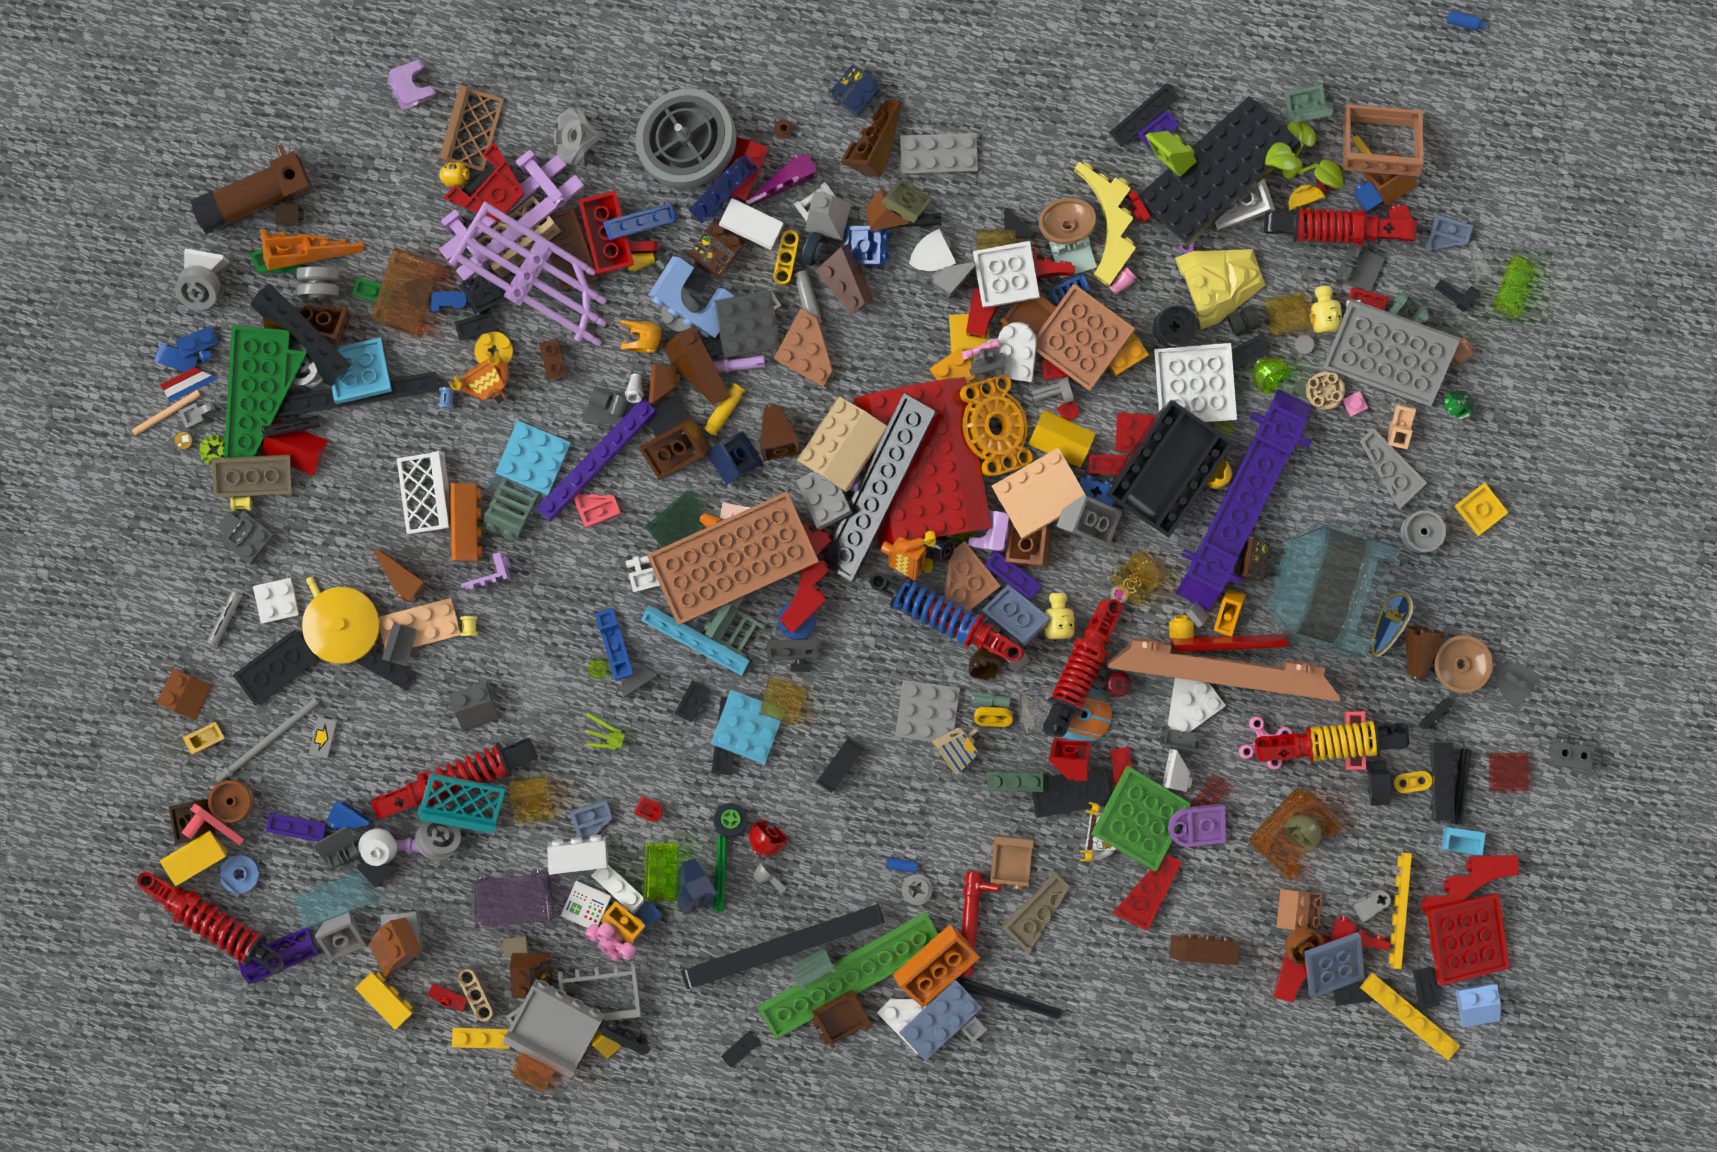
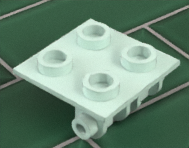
(1076, 253)

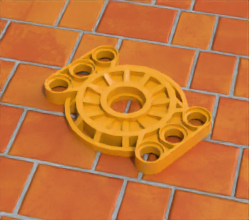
(1014, 425)

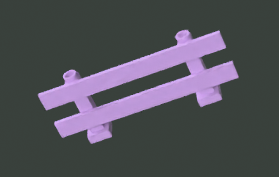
(539, 178)

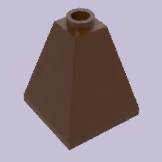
(777, 435)

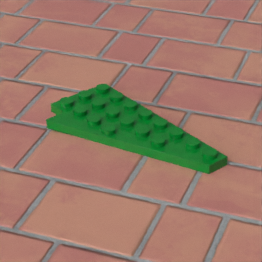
(258, 381)

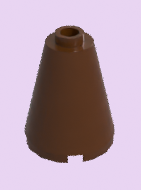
(1421, 649)

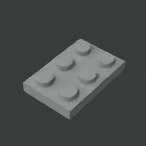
(824, 500)

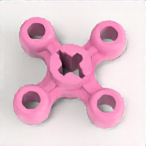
(1260, 731)
(610, 941)

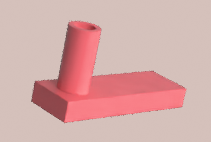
(201, 816)

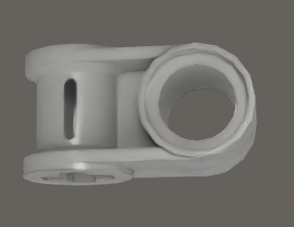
(1368, 907)

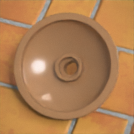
(1067, 221)
(1476, 664)

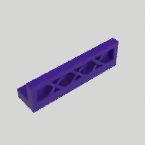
(292, 955)

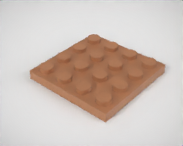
(1082, 337)

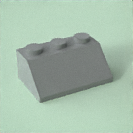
(1090, 520)

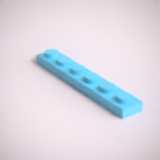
(695, 640)

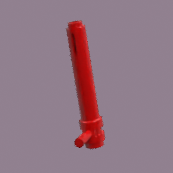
(972, 893)

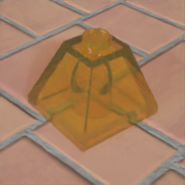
(1287, 314)

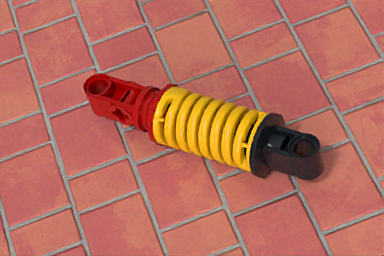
(1333, 741)

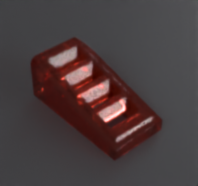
(1213, 778)

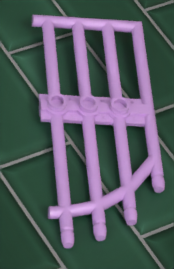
(529, 271)

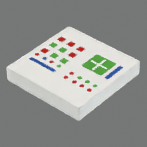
(585, 905)

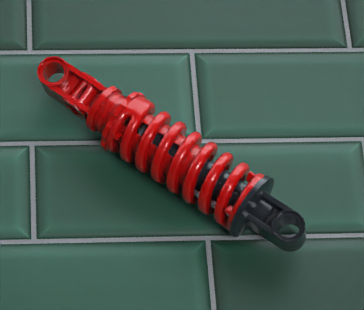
(478, 771)
(211, 925)

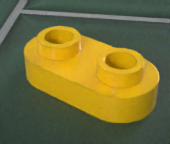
(993, 717)
(1412, 783)

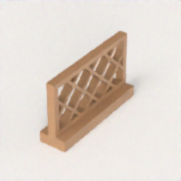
(455, 122)

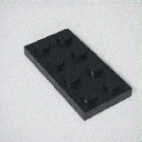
(275, 667)
(1071, 795)

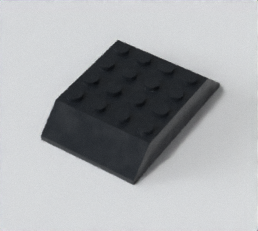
(1168, 467)

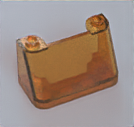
(406, 292)
(1275, 846)

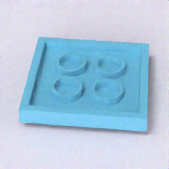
(367, 374)
(533, 458)
(744, 729)

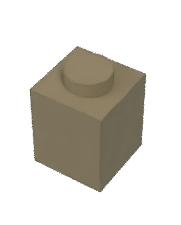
(515, 944)

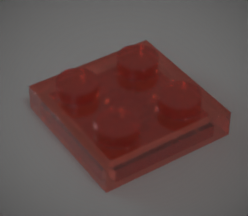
(1508, 772)

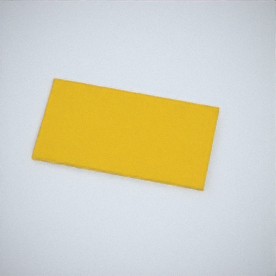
(958, 335)

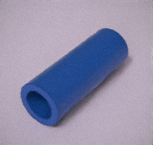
(901, 865)

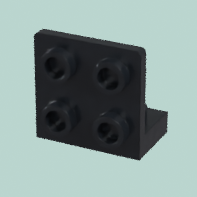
(482, 292)

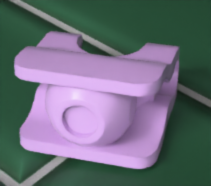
(404, 89)
(997, 536)

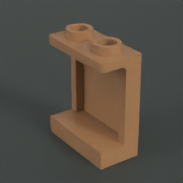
(1011, 862)

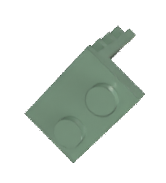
(1307, 103)
(505, 521)
(725, 615)
(812, 967)

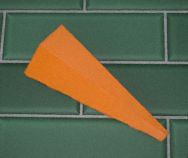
(287, 250)

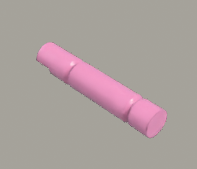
(975, 351)

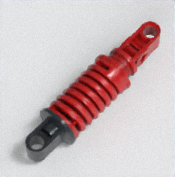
(1338, 225)
(1081, 669)

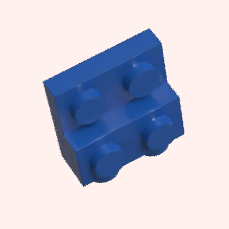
(868, 245)

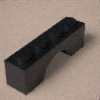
(1443, 781)

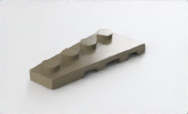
(1030, 919)

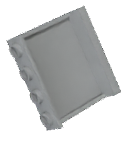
(553, 1028)

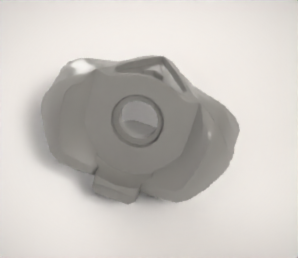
(574, 136)

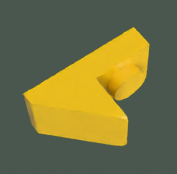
(203, 738)

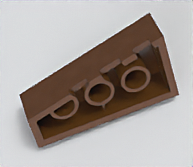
(327, 321)

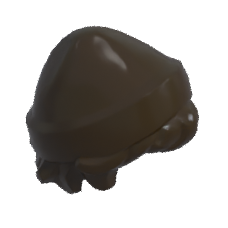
(985, 664)

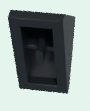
(1012, 222)
(377, 874)

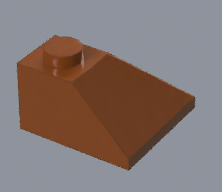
(662, 383)

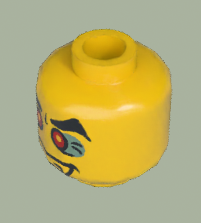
(454, 174)

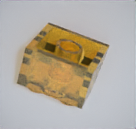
(1138, 577)
(531, 800)

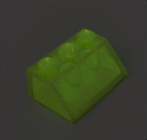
(1513, 287)
(660, 871)

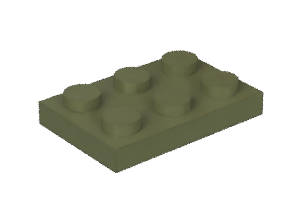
(906, 201)

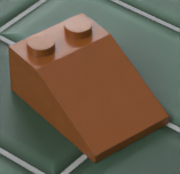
(402, 580)
(394, 946)

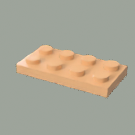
(433, 622)

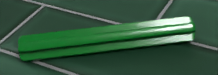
(720, 878)

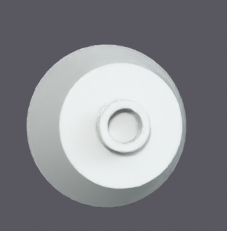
(377, 847)

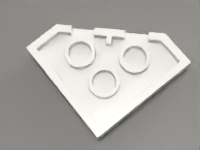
(1192, 704)
(899, 1013)

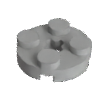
(677, 324)

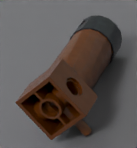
(253, 192)

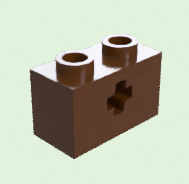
(553, 360)

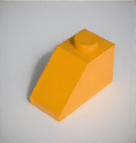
(1229, 612)

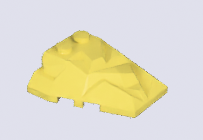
(1219, 281)

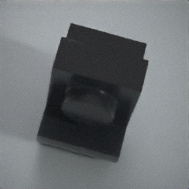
(1379, 783)

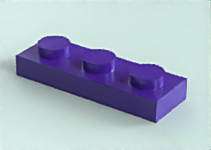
(1012, 575)
(296, 827)

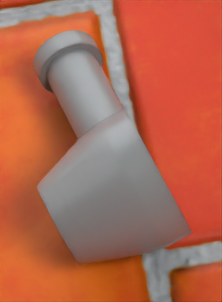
(761, 875)

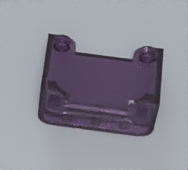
(513, 899)

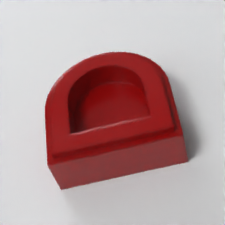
(1068, 410)

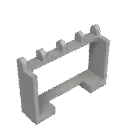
(616, 1015)

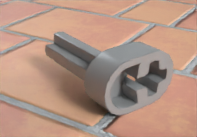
(1061, 387)

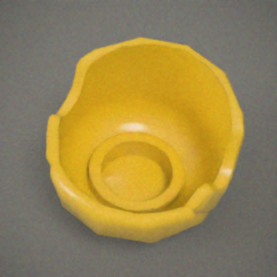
(1221, 477)

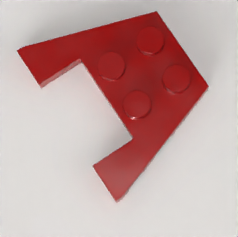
(498, 190)

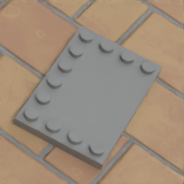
(1391, 352)

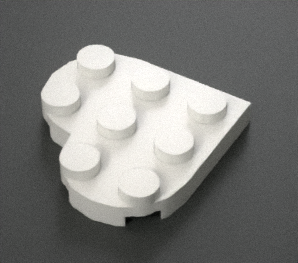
(1019, 348)

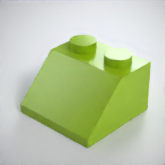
(1172, 151)

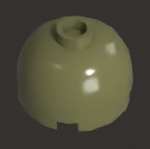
(1304, 831)

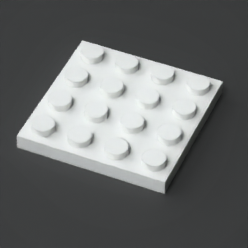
(1198, 380)

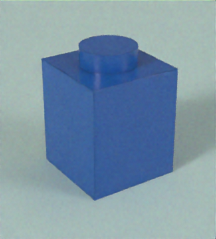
(1367, 196)

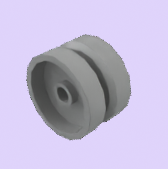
(317, 282)
(1411, 531)

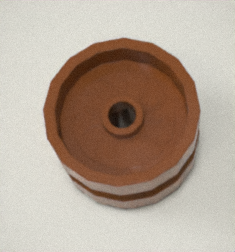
(240, 793)

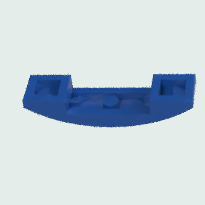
(614, 644)

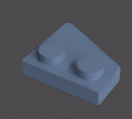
(1448, 233)
(591, 818)

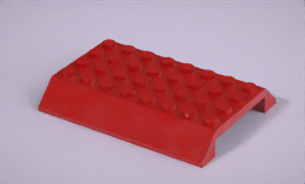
(946, 479)

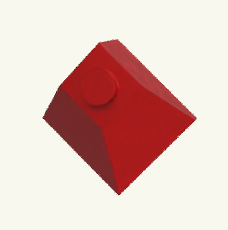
(1071, 758)

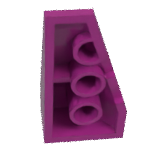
(791, 175)

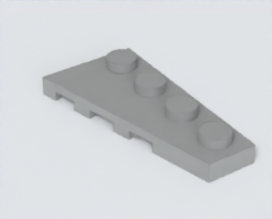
(1393, 470)

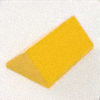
(1057, 432)
(193, 858)

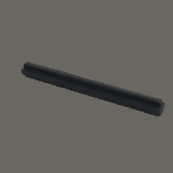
(1009, 998)

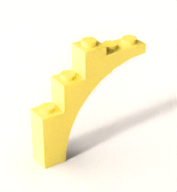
(1117, 220)

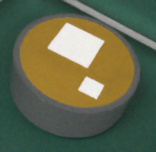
(183, 440)

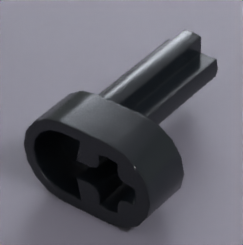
(1461, 300)

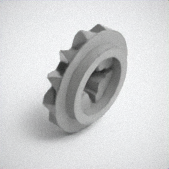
(920, 898)

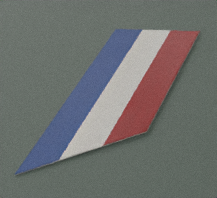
(186, 383)

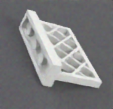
(441, 488)

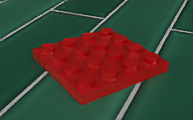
(1468, 939)

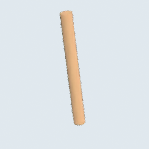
(167, 412)

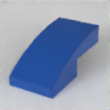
(172, 358)

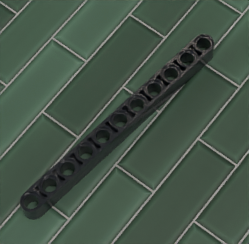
(782, 946)

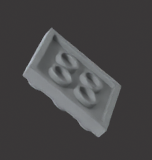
(926, 710)

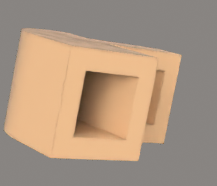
(1400, 426)

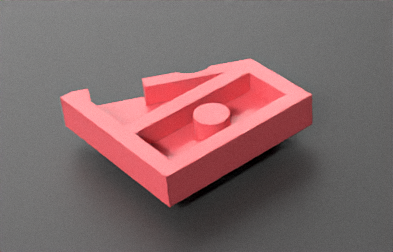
(596, 508)

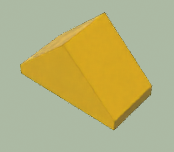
(604, 1045)

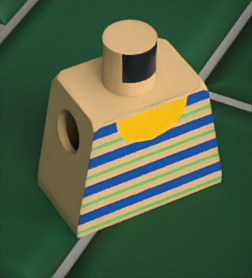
(957, 748)

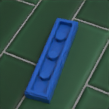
(640, 221)

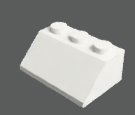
(577, 854)

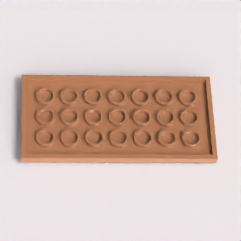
(732, 558)

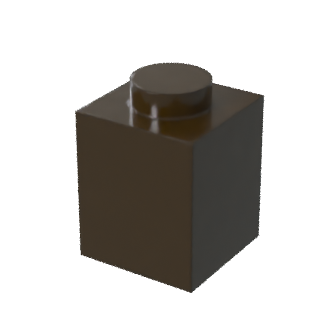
(288, 215)

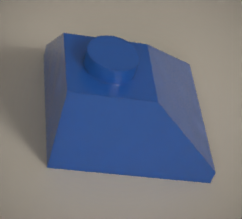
(345, 815)

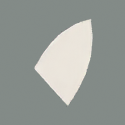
(932, 253)

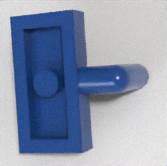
(198, 343)

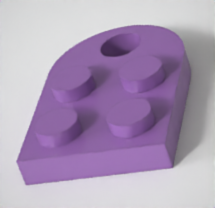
(1200, 825)

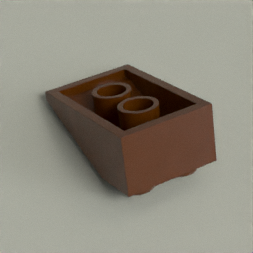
(675, 448)

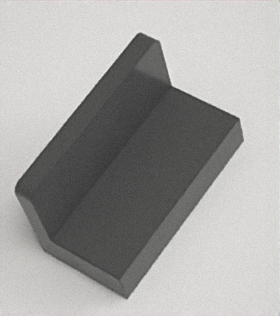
(399, 644)

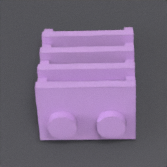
(502, 564)

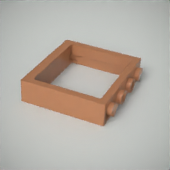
(1383, 163)

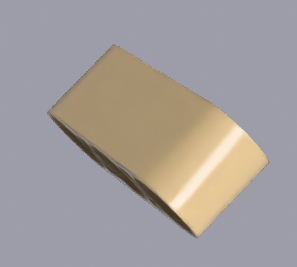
(475, 1004)

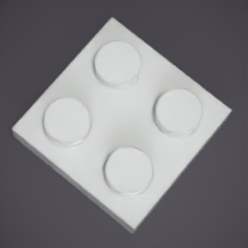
(276, 600)

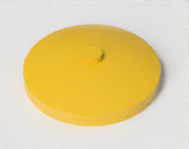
(341, 625)

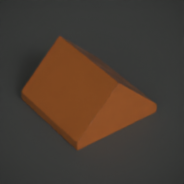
(879, 216)

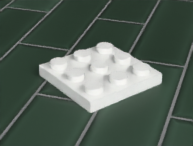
(1006, 274)

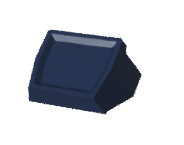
(693, 887)

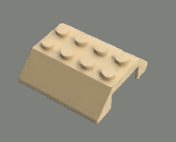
(842, 443)

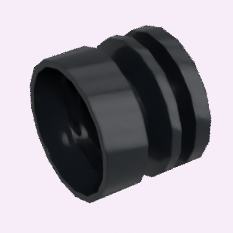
(1182, 318)

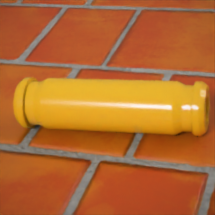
(724, 410)

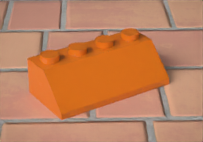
(464, 522)
(936, 966)

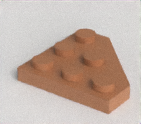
(806, 349)
(968, 579)

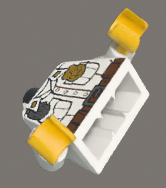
(1095, 848)

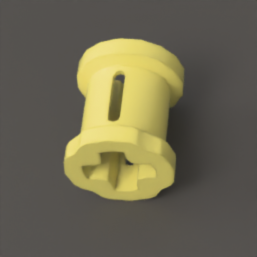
(241, 502)
(469, 625)

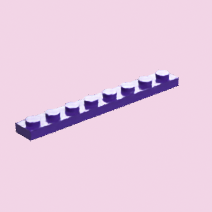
(596, 459)

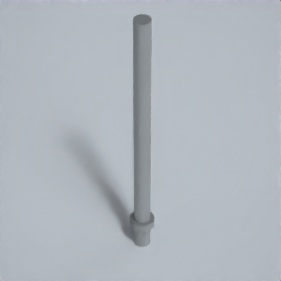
(228, 771)

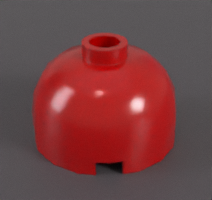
(766, 840)

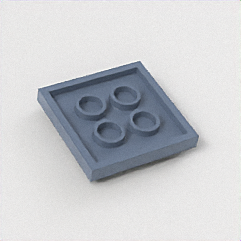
(1334, 965)

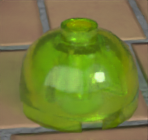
(1269, 373)

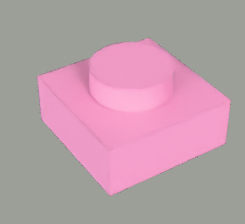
(1354, 404)

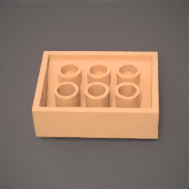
(1038, 493)

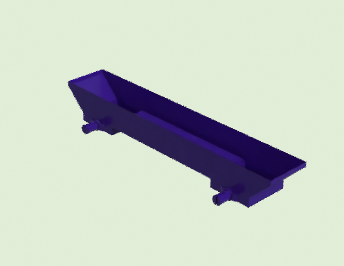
(1244, 499)

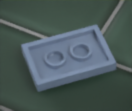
(1016, 615)

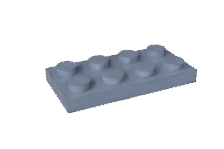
(940, 1020)

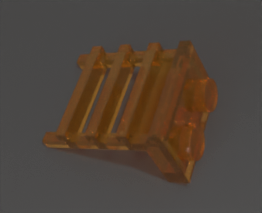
(532, 1072)

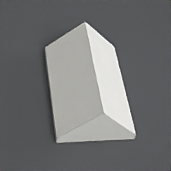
(751, 224)

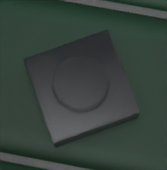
(800, 666)

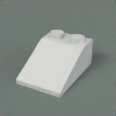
(1250, 206)

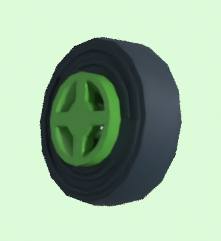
(736, 819)

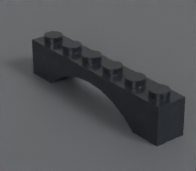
(327, 359)

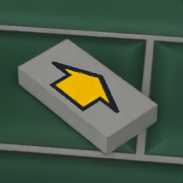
(323, 737)

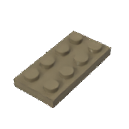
(251, 475)

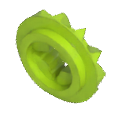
(205, 449)

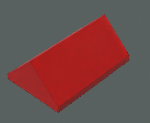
(303, 448)

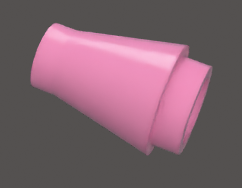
(1122, 281)

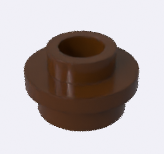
(787, 133)

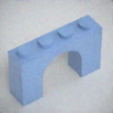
(668, 294)

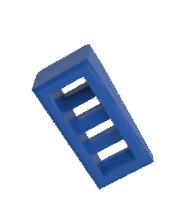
(1081, 278)

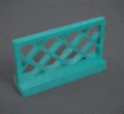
(455, 817)

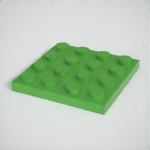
(1138, 818)

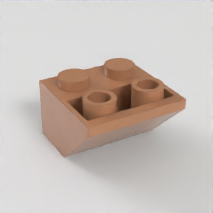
(1299, 909)

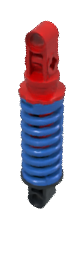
(944, 616)

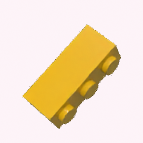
(385, 999)

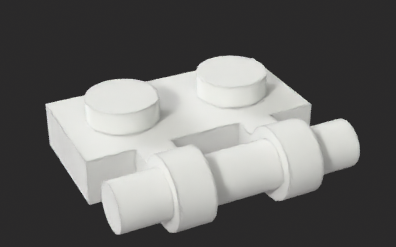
(641, 578)

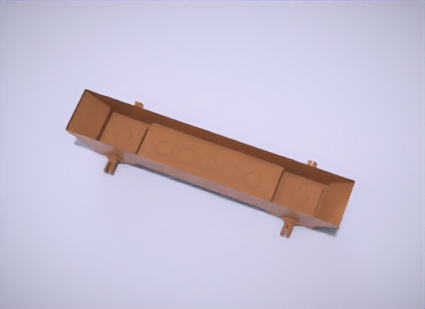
(1290, 678)

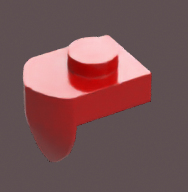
(649, 809)

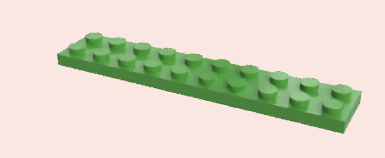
(853, 972)

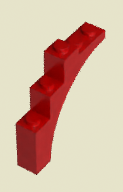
(980, 317)
(808, 598)
(1481, 871)
(1292, 976)

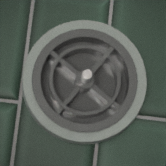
(685, 138)

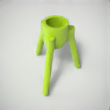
(614, 739)

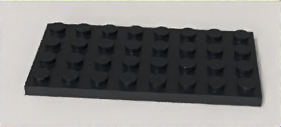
(1226, 169)

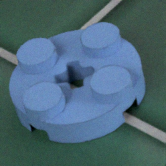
(228, 874)

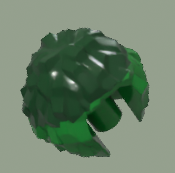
(1459, 404)

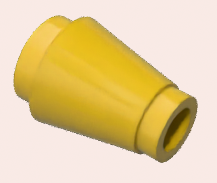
(641, 261)

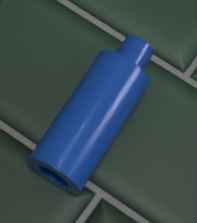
(1465, 20)

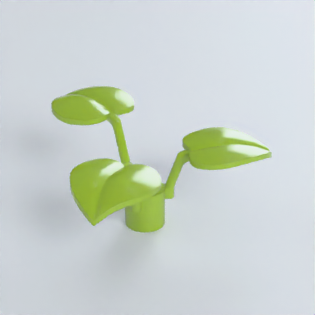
(1283, 158)

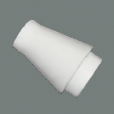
(634, 391)

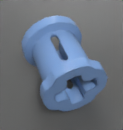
(446, 398)

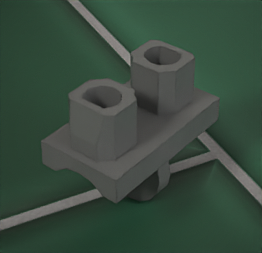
(987, 362)

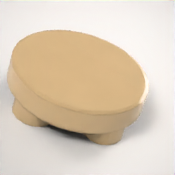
(1325, 390)

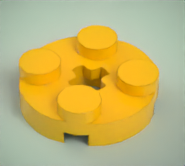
(493, 339)

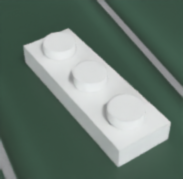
(619, 888)

